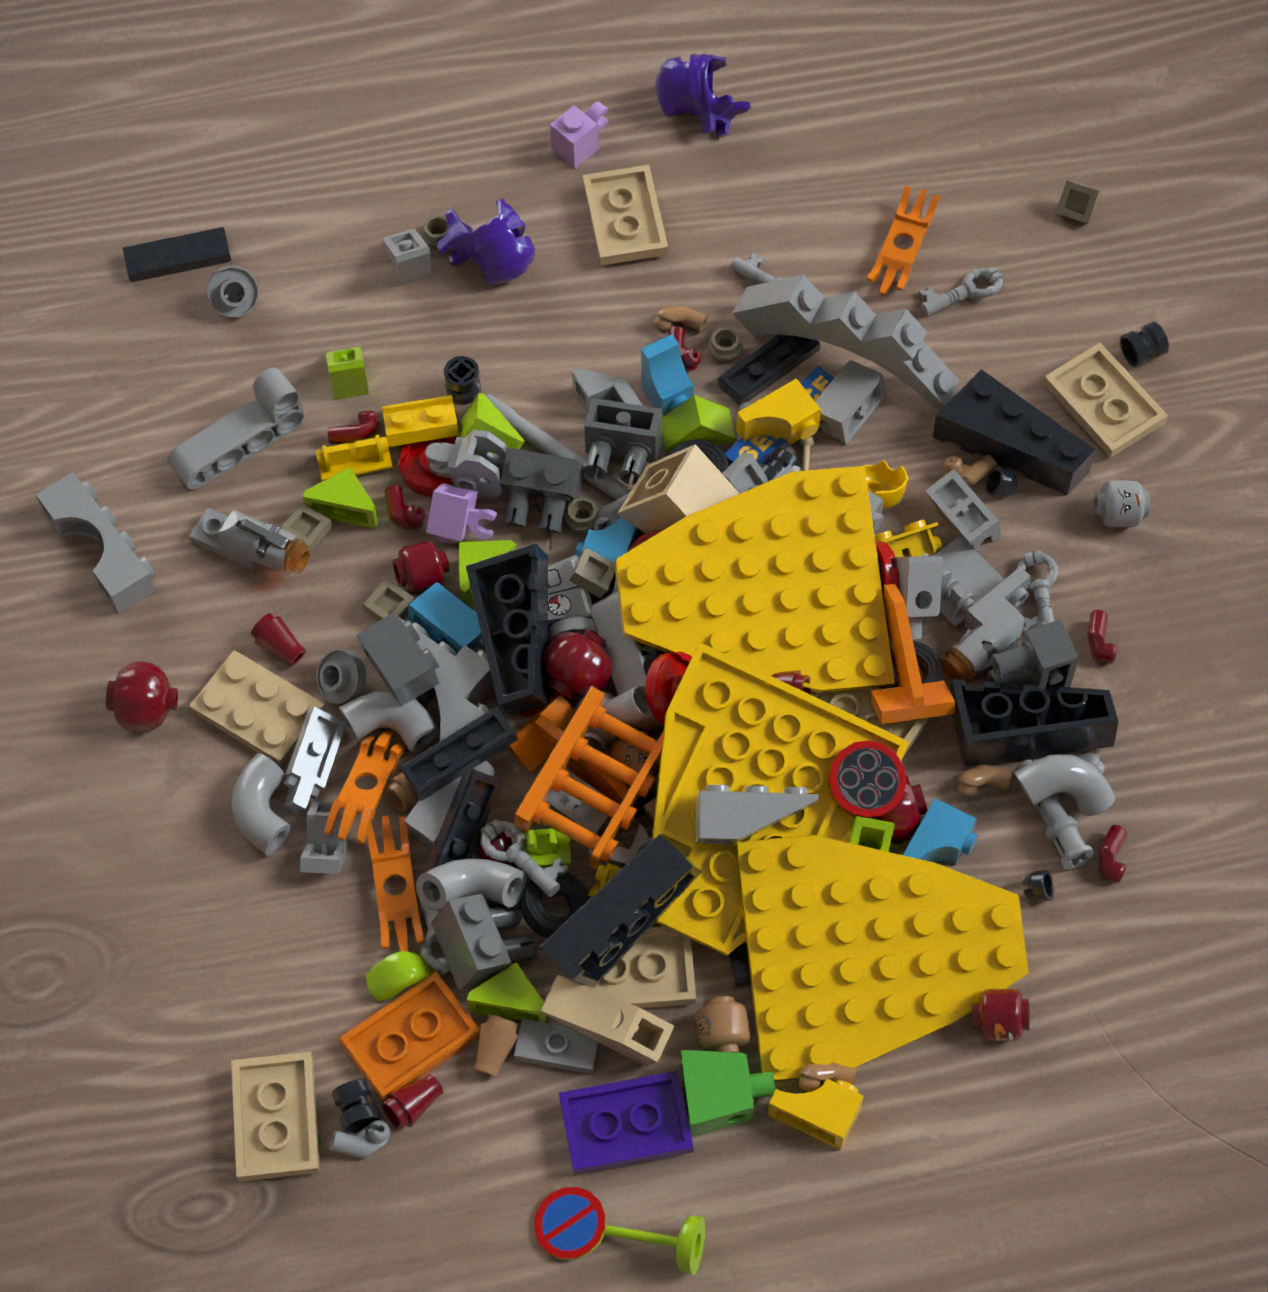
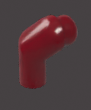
(689, 359)
(356, 432)
(400, 513)
(1096, 636)
(1108, 853)

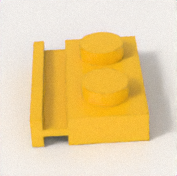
(420, 420)

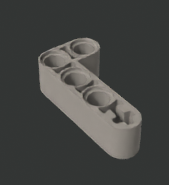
(240, 434)
(629, 667)

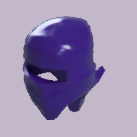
(689, 89)
(493, 246)

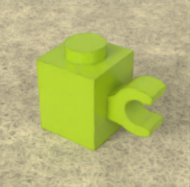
(547, 846)

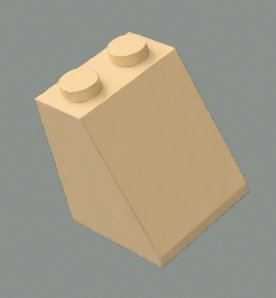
(674, 490)

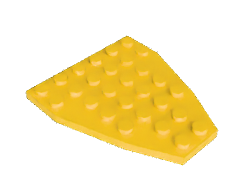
(770, 580)
(743, 732)
(865, 948)

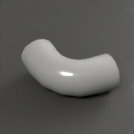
(382, 711)
(1070, 776)
(252, 807)
(468, 878)

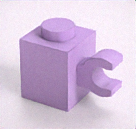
(576, 133)
(455, 515)

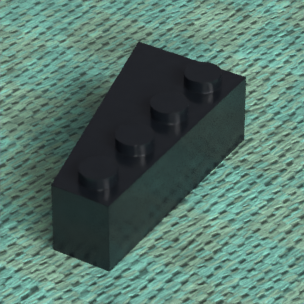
(1000, 423)
(513, 621)
(1029, 722)
(621, 911)

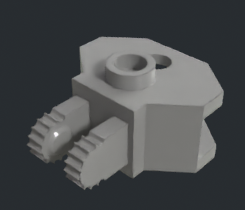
(471, 463)

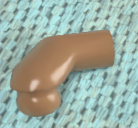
(682, 315)
(970, 473)
(980, 776)
(814, 1073)

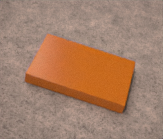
(410, 1036)

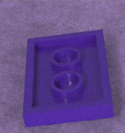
(626, 1122)

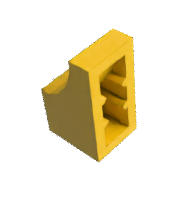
(783, 414)
(823, 1113)

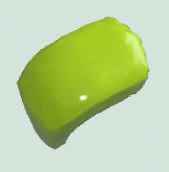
(396, 974)

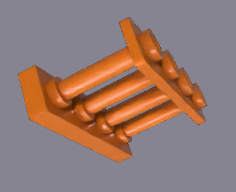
(555, 778)

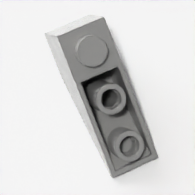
(735, 816)

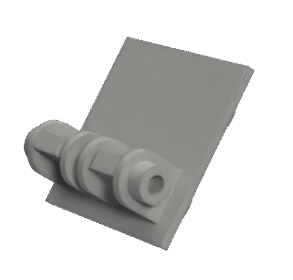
(964, 579)

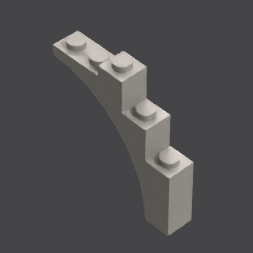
(845, 320)
(461, 688)

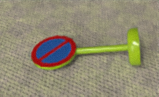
(574, 1223)

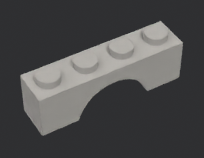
(73, 511)

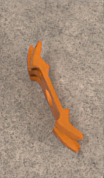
(908, 226)
(360, 800)
(389, 864)

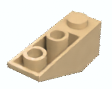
(608, 1020)

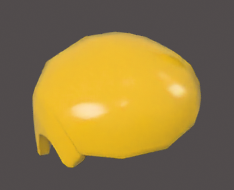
(887, 483)

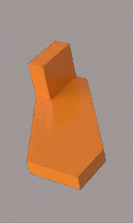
(912, 698)
(542, 734)

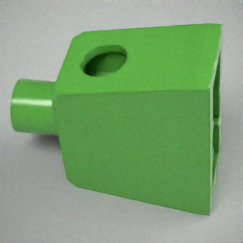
(720, 1089)

